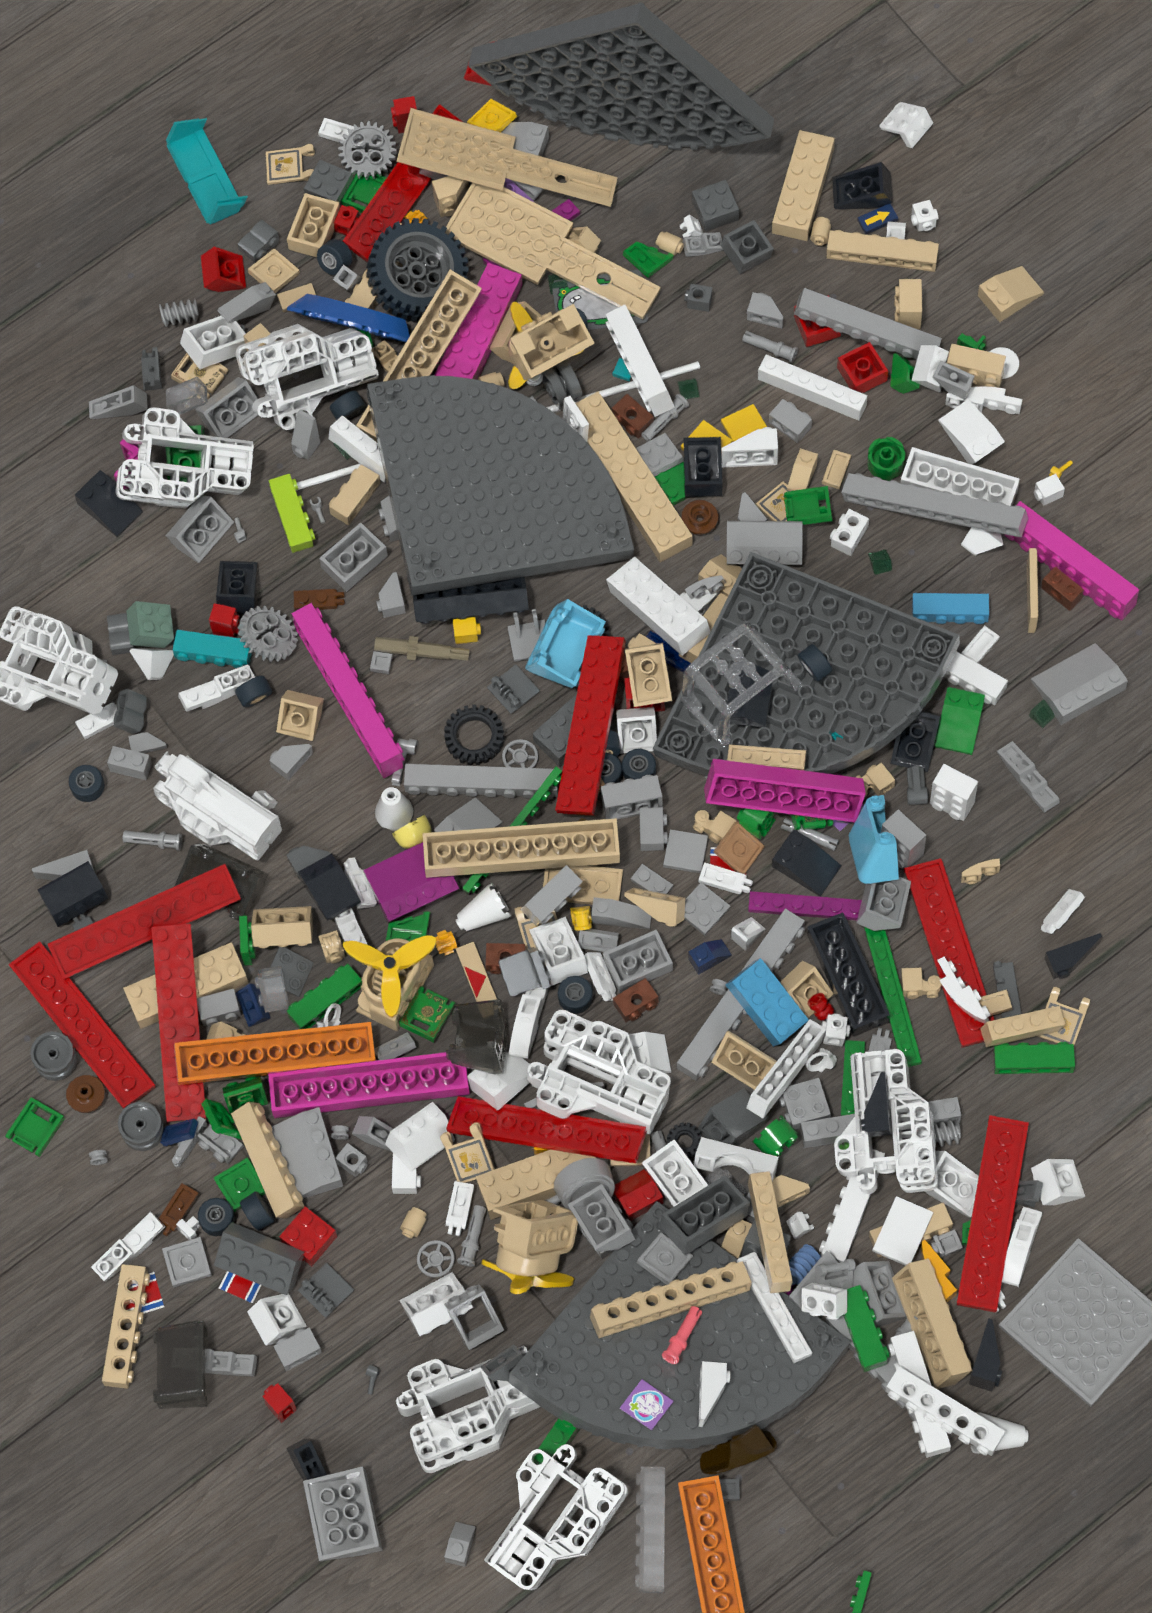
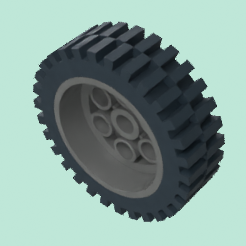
(396, 246)

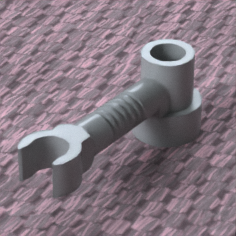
(407, 747)

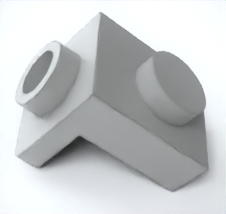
(946, 1243)

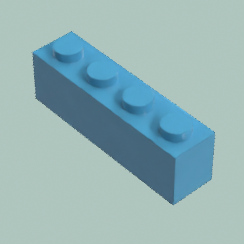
(951, 607)

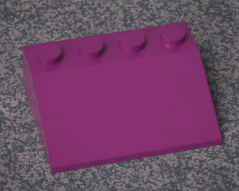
(402, 883)

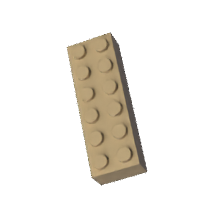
(803, 185)
(214, 973)
(524, 1180)
(934, 1328)

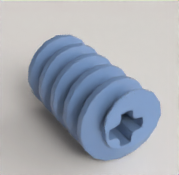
(802, 1263)

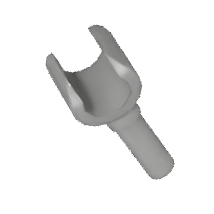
(317, 507)
(240, 534)

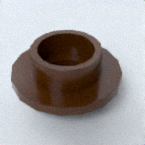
(700, 509)
(89, 1101)

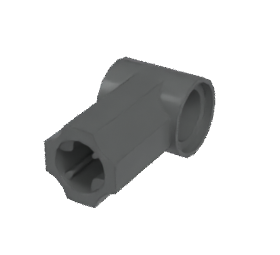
(916, 786)

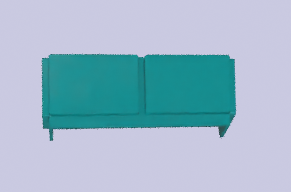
(203, 171)

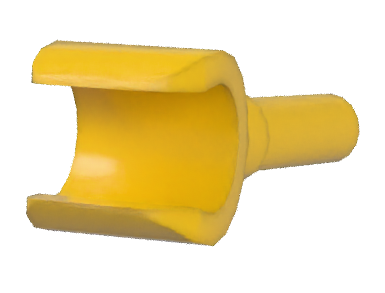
(1058, 471)

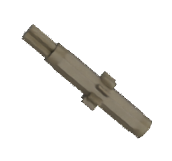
(423, 649)

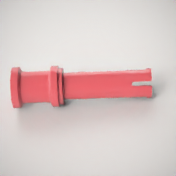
(678, 1342)

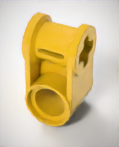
(581, 918)

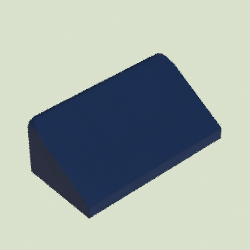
(249, 1002)

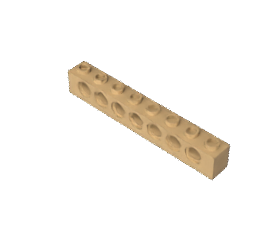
(606, 1325)

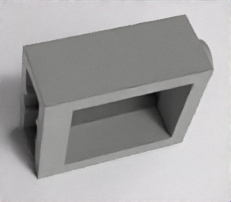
(484, 1331)

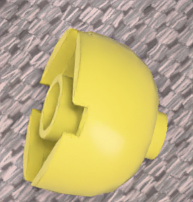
(412, 833)

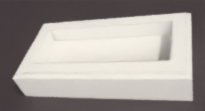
(980, 644)

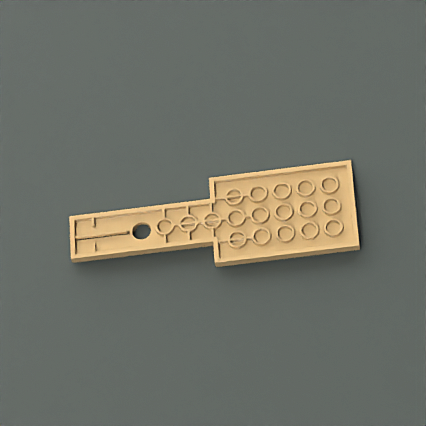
(489, 158)
(534, 241)

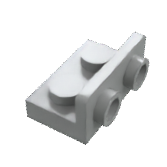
(223, 1146)

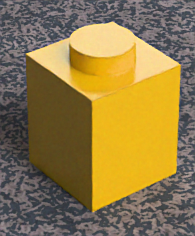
(466, 630)

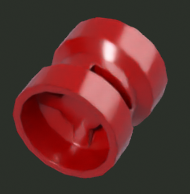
(819, 1005)

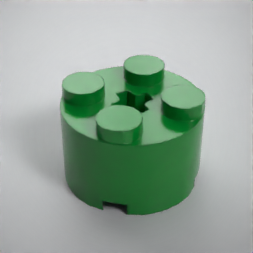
(886, 458)
(756, 821)
(776, 1136)

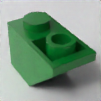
(902, 375)

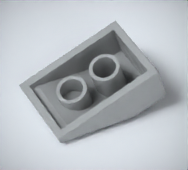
(529, 136)
(468, 817)

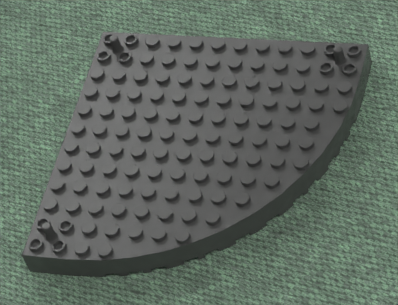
(623, 80)
(490, 484)
(878, 683)
(592, 1377)

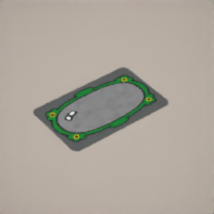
(592, 305)

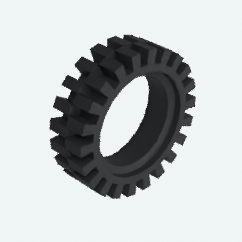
(464, 716)

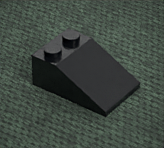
(863, 188)
(702, 466)
(101, 502)
(237, 585)
(917, 741)
(805, 863)
(329, 887)
(987, 1363)

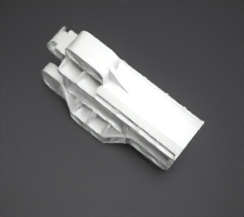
(303, 352)
(199, 480)
(71, 653)
(214, 808)
(627, 1074)
(908, 1152)
(443, 1433)
(532, 1495)

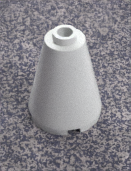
(393, 809)
(483, 910)
(1014, 1435)

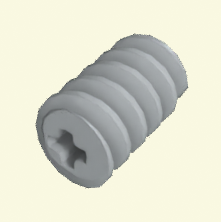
(179, 312)
(947, 1133)

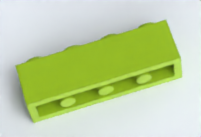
(291, 513)

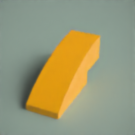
(941, 1270)

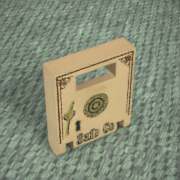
(209, 375)

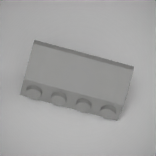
(771, 539)

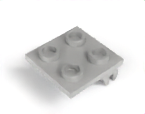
(524, 636)

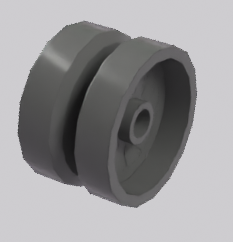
(561, 383)
(53, 1056)
(138, 1115)

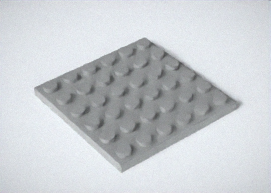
(1082, 1322)

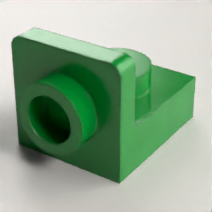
(968, 341)

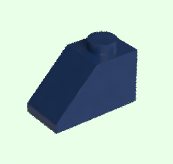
(708, 955)

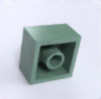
(150, 624)

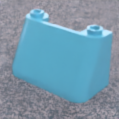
(563, 643)
(873, 851)

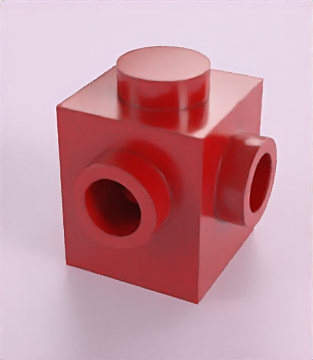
(345, 219)

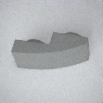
(702, 245)
(712, 584)

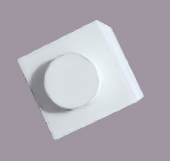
(1049, 490)

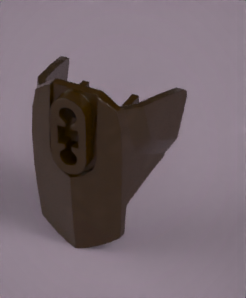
(738, 1451)

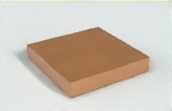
(738, 848)

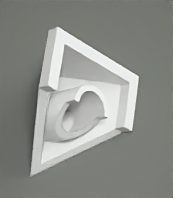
(981, 540)
(152, 661)

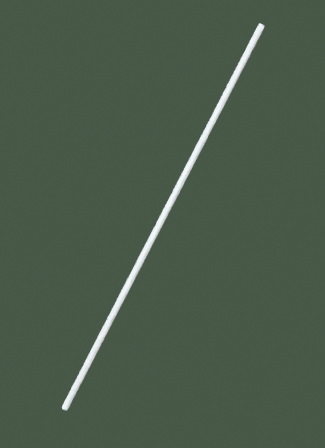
(604, 393)

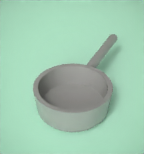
(581, 1178)

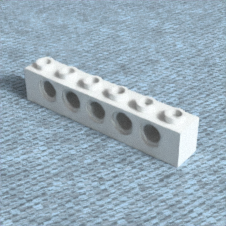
(957, 1411)

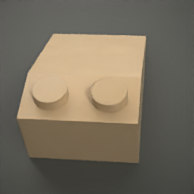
(1009, 292)
(648, 674)

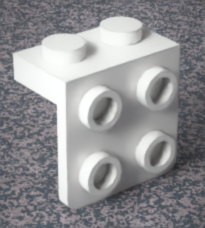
(908, 121)

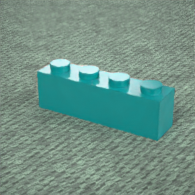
(211, 649)

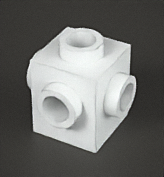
(924, 216)
(836, 1029)

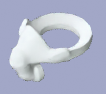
(335, 1020)
(828, 1061)

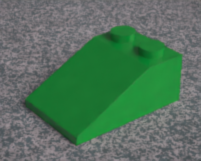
(185, 457)
(959, 720)
(239, 1094)

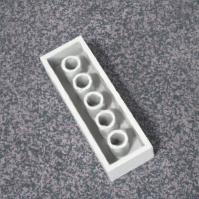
(638, 361)
(958, 478)
(658, 606)

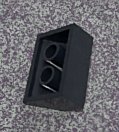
(756, 709)
(72, 894)

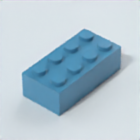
(767, 1002)

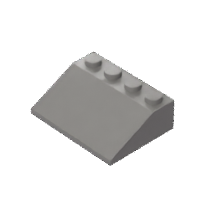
(1080, 683)
(308, 1153)
(342, 1515)

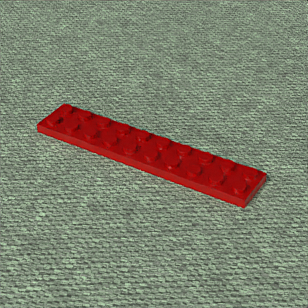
(389, 203)
(590, 725)
(135, 923)
(946, 939)
(177, 1015)
(82, 1026)
(546, 1131)
(992, 1214)

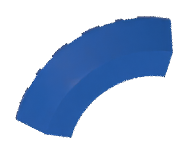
(351, 316)

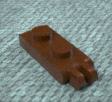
(320, 599)
(178, 1208)

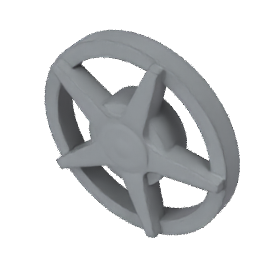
(520, 755)
(435, 1259)

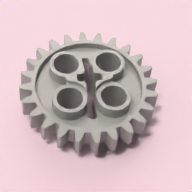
(368, 135)
(274, 643)

